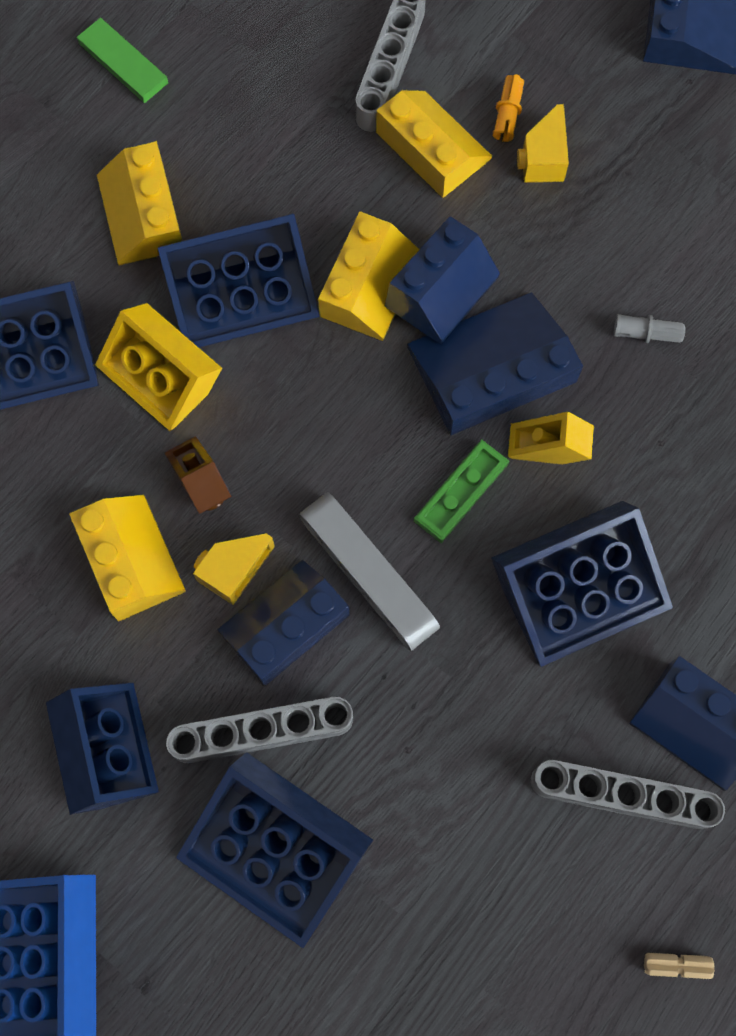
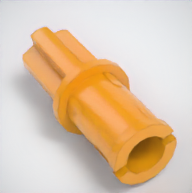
(508, 108)

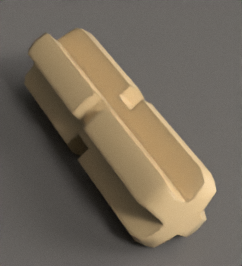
(671, 965)

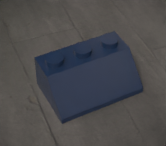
(442, 281)
(284, 621)
(692, 721)
(101, 747)

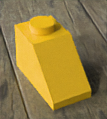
(545, 149)
(551, 439)
(232, 565)

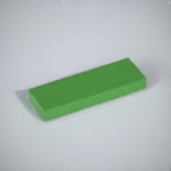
(122, 60)
(461, 491)

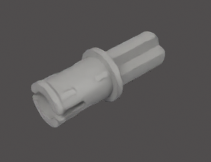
(648, 329)

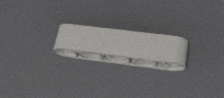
(396, 40)
(369, 571)
(242, 725)
(644, 791)

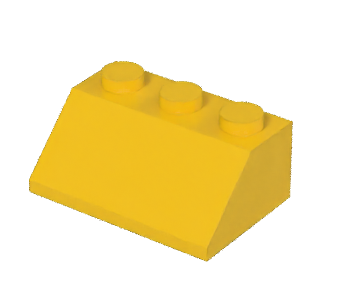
(430, 140)
(138, 203)
(362, 274)
(157, 365)
(127, 554)

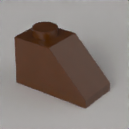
(198, 475)

